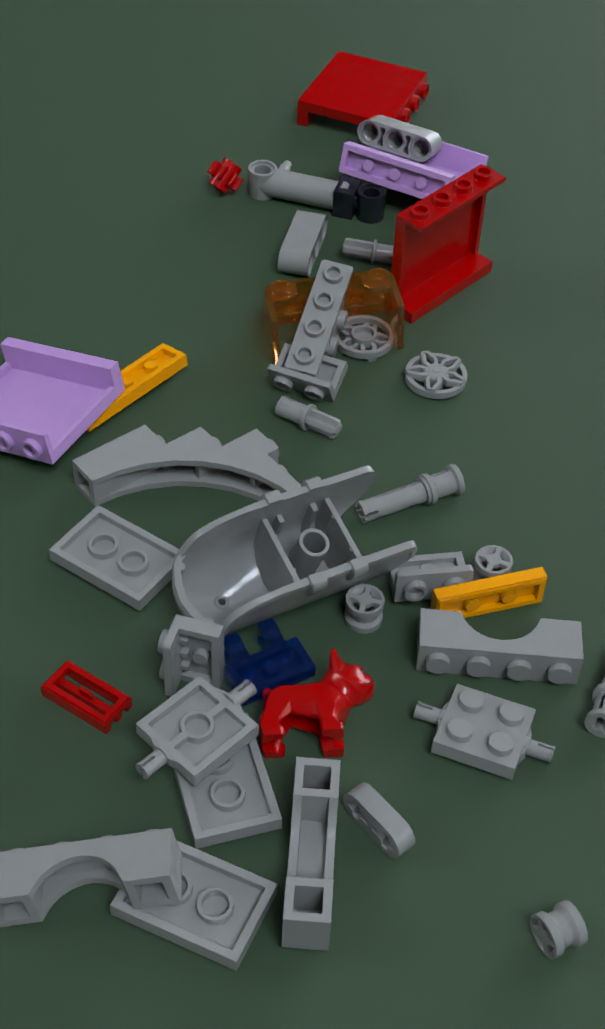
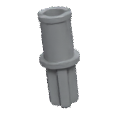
(368, 250)
(308, 417)

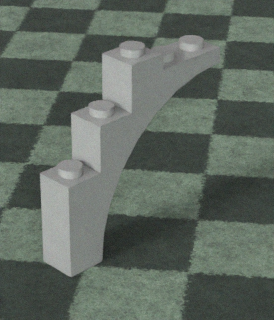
(196, 459)

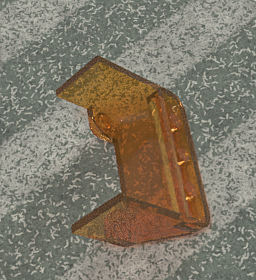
(366, 293)

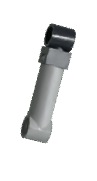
(341, 196)

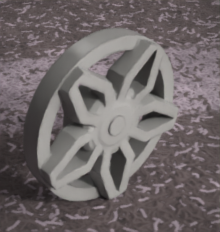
(365, 337)
(436, 375)

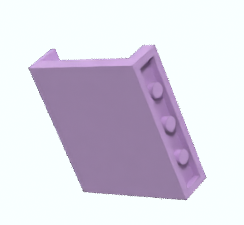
(407, 175)
(51, 397)

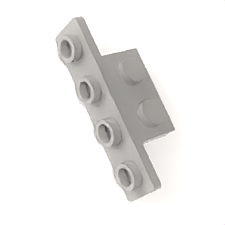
(321, 319)

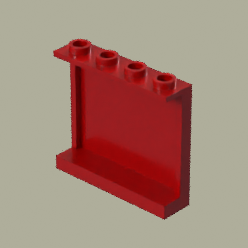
(360, 88)
(440, 242)

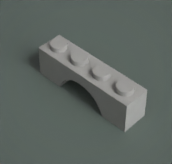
(453, 647)
(311, 855)
(139, 864)

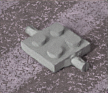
(197, 729)
(484, 731)

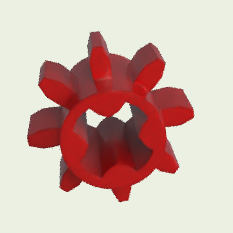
(225, 176)

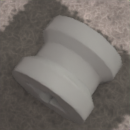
(492, 562)
(363, 598)
(558, 929)

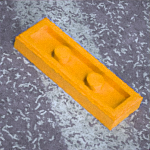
(492, 593)

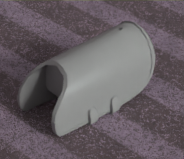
(278, 554)

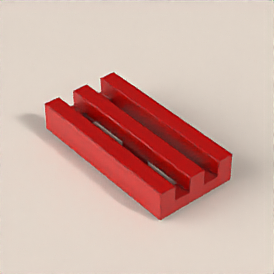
(81, 701)

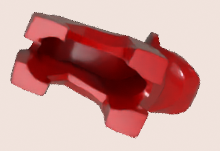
(315, 708)

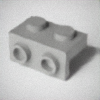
(317, 388)
(427, 572)
(191, 650)

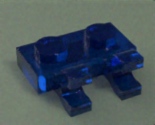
(276, 665)

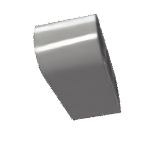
(387, 138)
(302, 243)

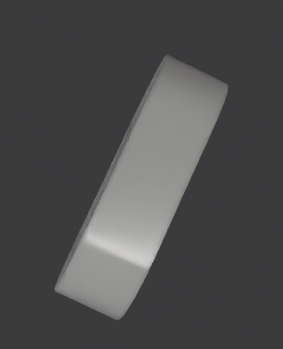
(379, 820)

